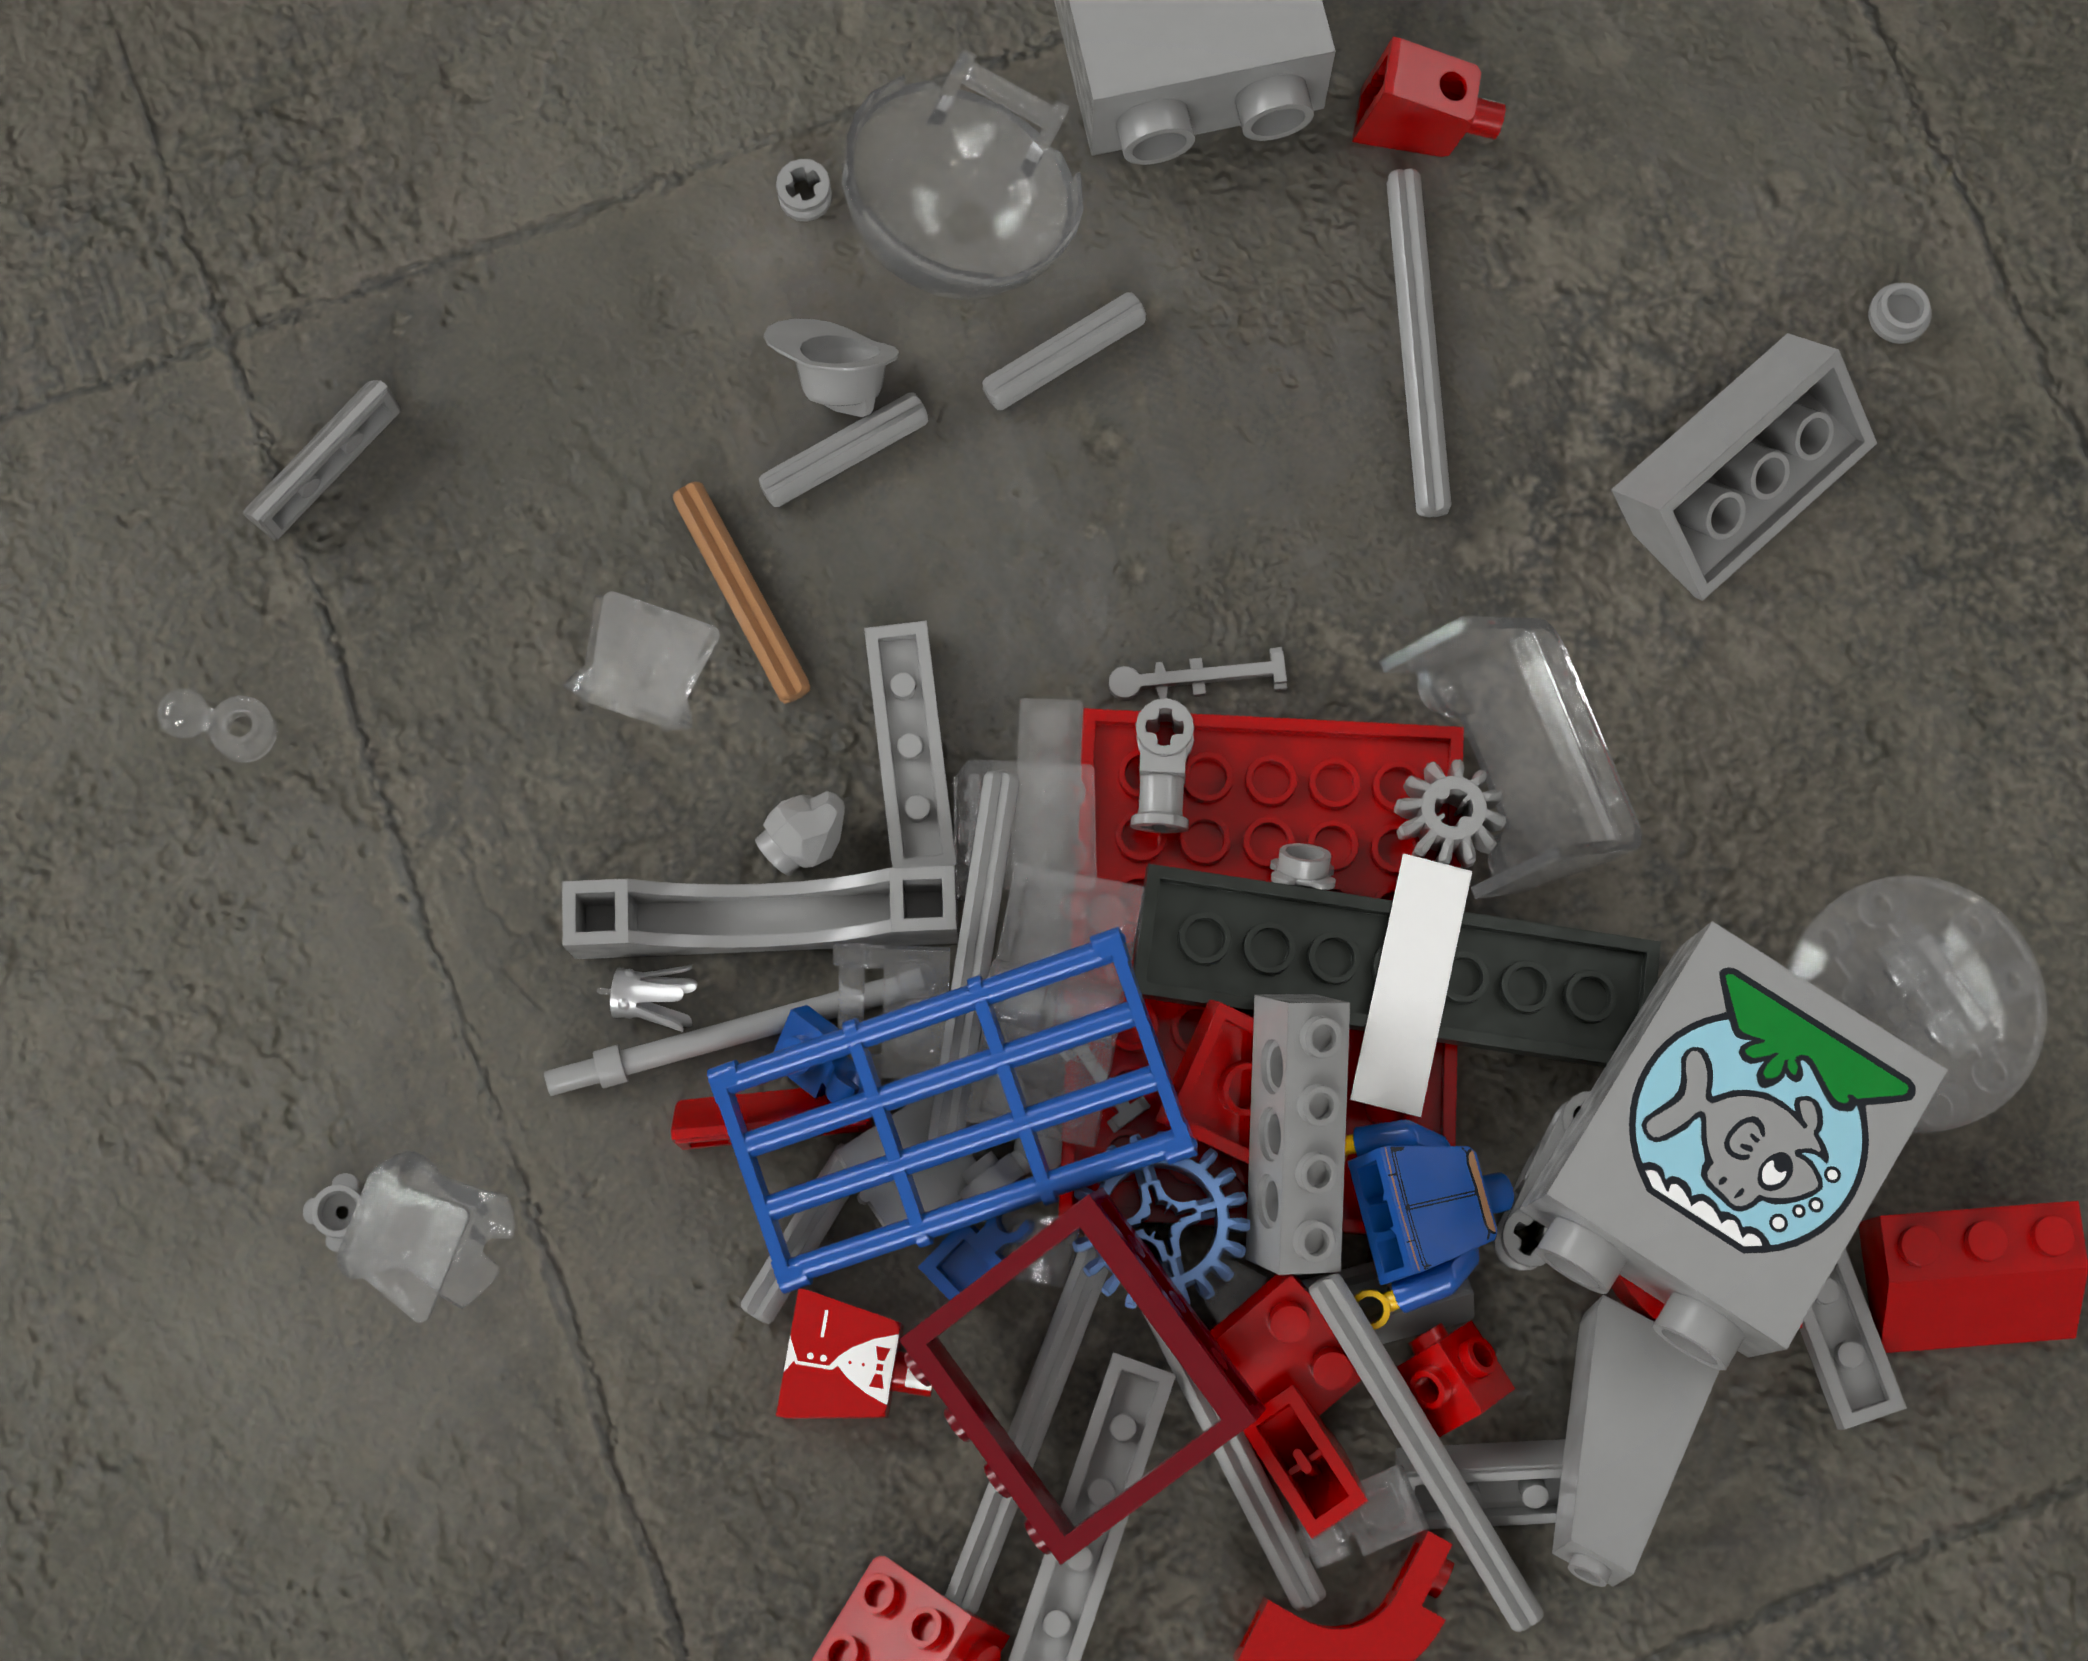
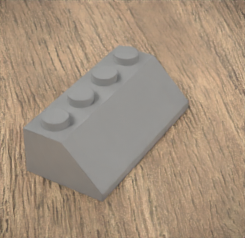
(1747, 463)

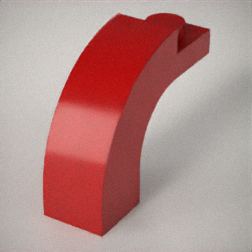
(1391, 1632)

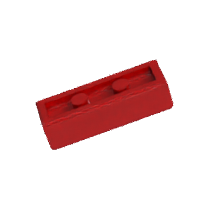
(701, 1125)

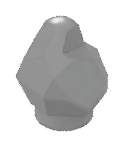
(802, 831)

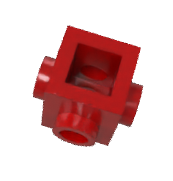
(1454, 1375)

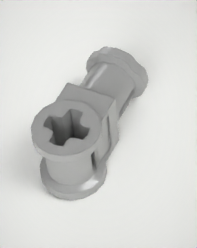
(1162, 767)

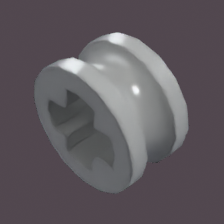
(796, 207)

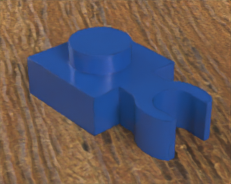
(970, 1254)

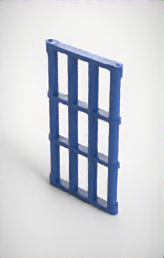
(999, 1059)

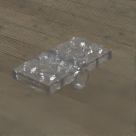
(1044, 917)

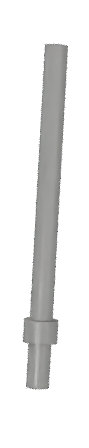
(612, 1065)

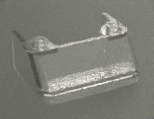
(1533, 740)

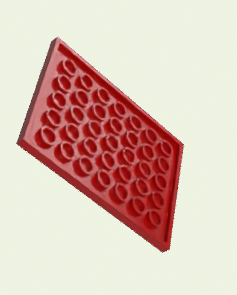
(1245, 797)

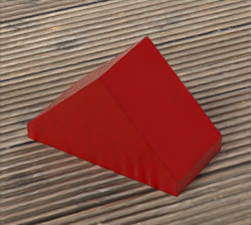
(1306, 1462)

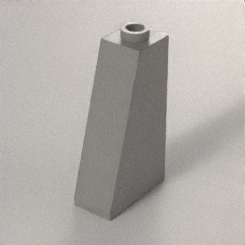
(1624, 1439)

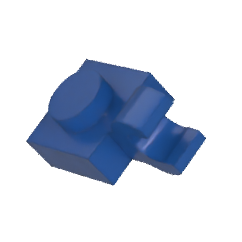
(833, 1078)

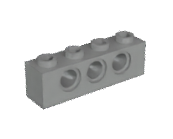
(1297, 1133)

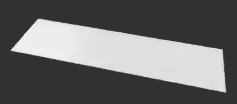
(1411, 985)

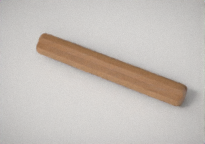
(741, 592)

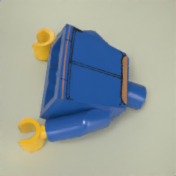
(1421, 1211)

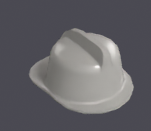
(833, 362)

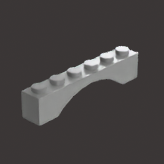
(686, 919)

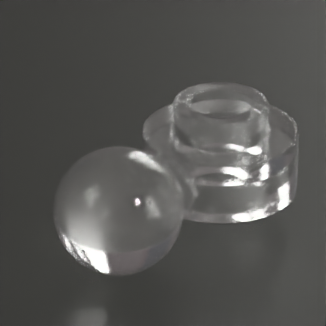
(186, 714)

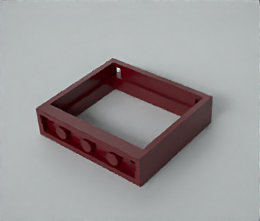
(1166, 1312)

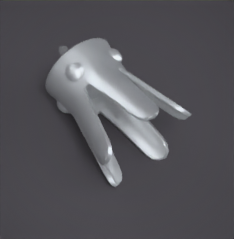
(635, 991)

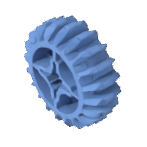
(1215, 1206)

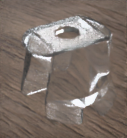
(642, 661)
(423, 1235)

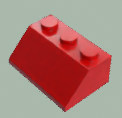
(1975, 1275)

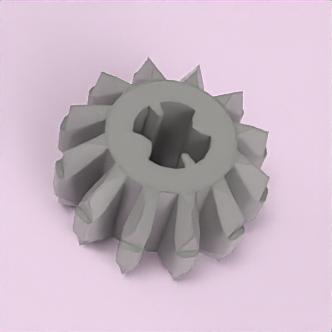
(1428, 798)

